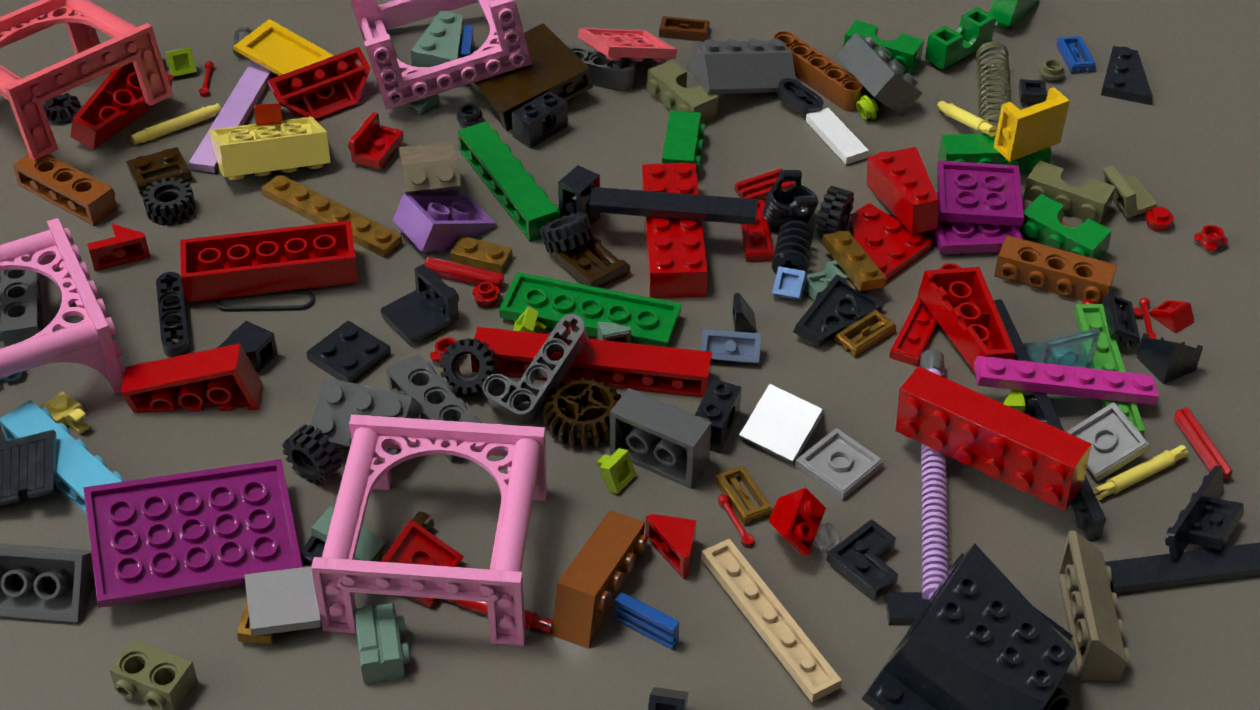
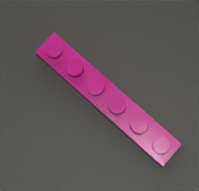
(1065, 380)

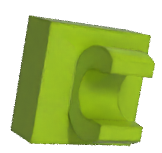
(181, 61)
(528, 323)
(616, 470)

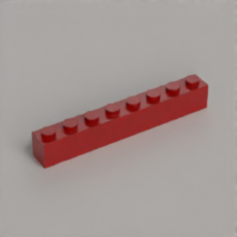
(618, 363)

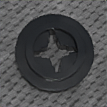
(55, 110)

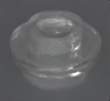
(826, 537)

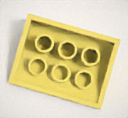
(270, 147)

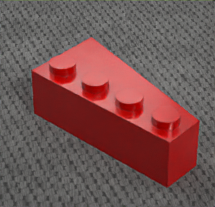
(904, 188)
(966, 312)

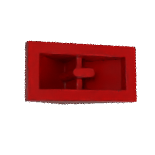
(673, 540)

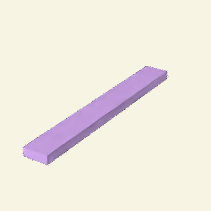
(234, 113)

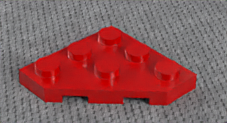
(887, 240)

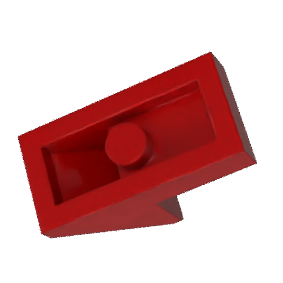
(121, 249)

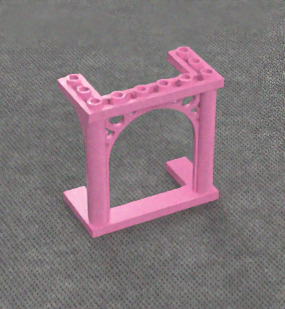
(421, 82)
(80, 342)
(368, 468)

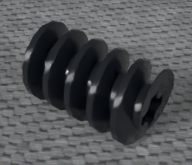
(793, 246)

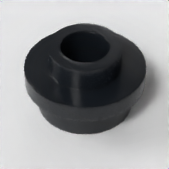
(469, 114)

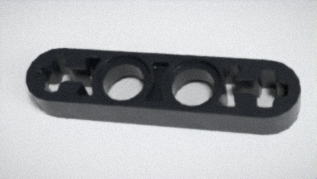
(172, 314)

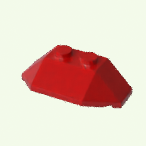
(323, 86)

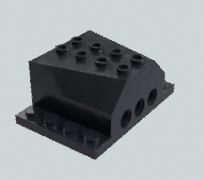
(974, 648)

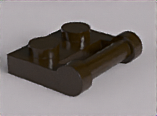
(157, 166)
(588, 267)

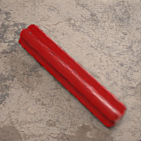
(463, 272)
(1201, 441)

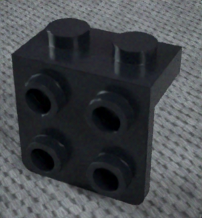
(425, 309)

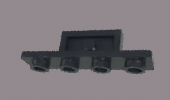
(1206, 518)

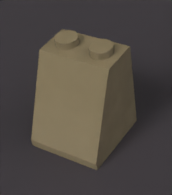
(430, 168)

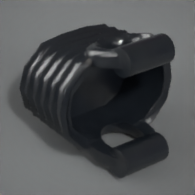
(790, 204)

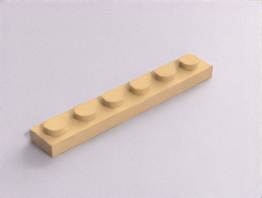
(771, 620)

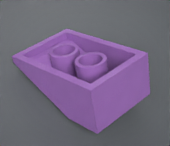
(440, 219)

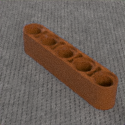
(822, 73)

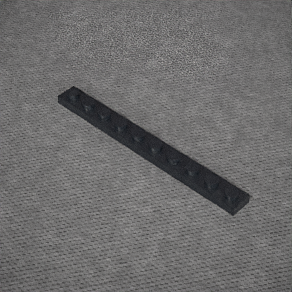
(1085, 505)

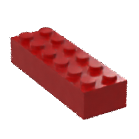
(674, 245)
(267, 261)
(992, 437)

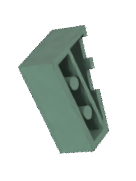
(440, 41)

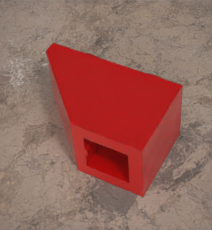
(798, 519)

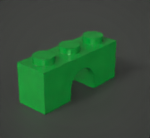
(951, 46)
(904, 49)
(1044, 223)

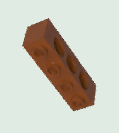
(66, 187)
(1054, 270)

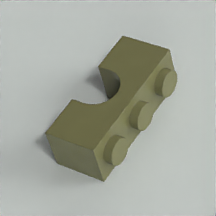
(669, 85)
(1082, 201)

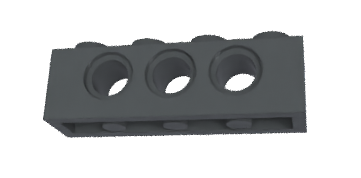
(20, 305)
(419, 380)

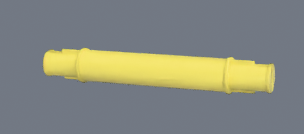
(967, 118)
(175, 124)
(1140, 472)

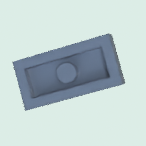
(732, 345)

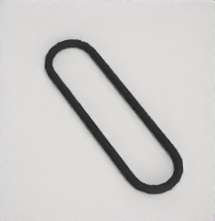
(286, 307)

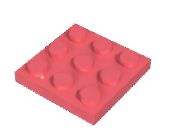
(627, 43)

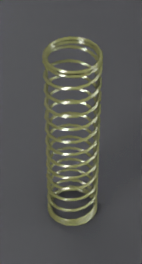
(980, 67)

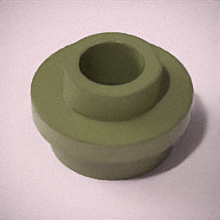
(1052, 69)

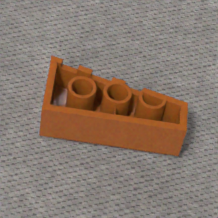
(596, 577)

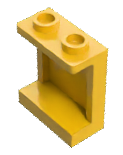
(1031, 128)

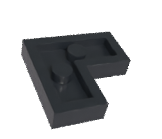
(859, 558)

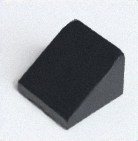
(743, 315)

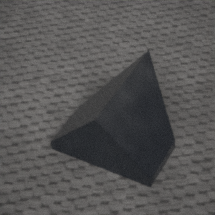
(1168, 359)

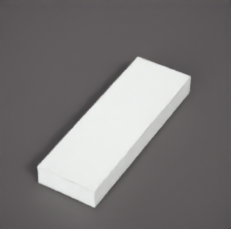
(837, 136)

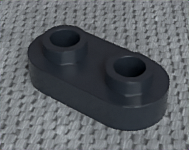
(799, 96)

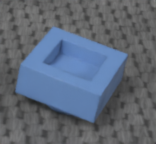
(789, 283)

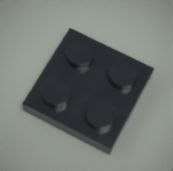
(348, 352)

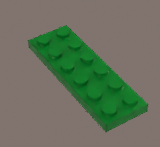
(649, 318)

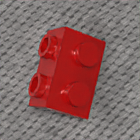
(374, 142)

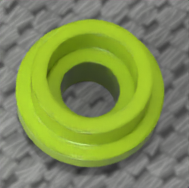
(867, 107)

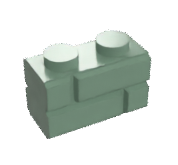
(380, 644)

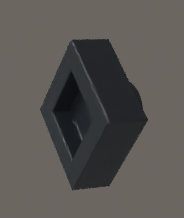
(1032, 91)

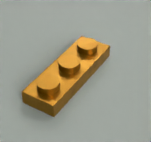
(854, 260)

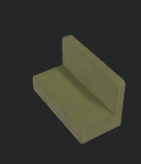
(1129, 193)

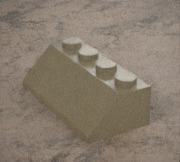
(1091, 612)

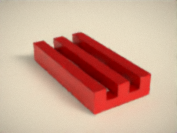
(759, 186)

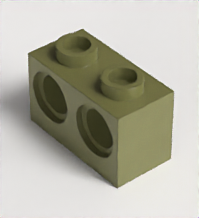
(153, 676)

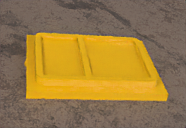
(279, 49)

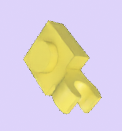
(67, 411)

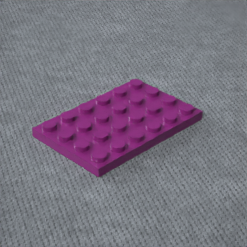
(189, 531)

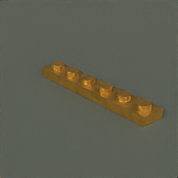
(324, 210)

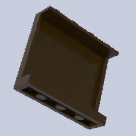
(552, 69)

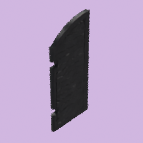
(28, 466)

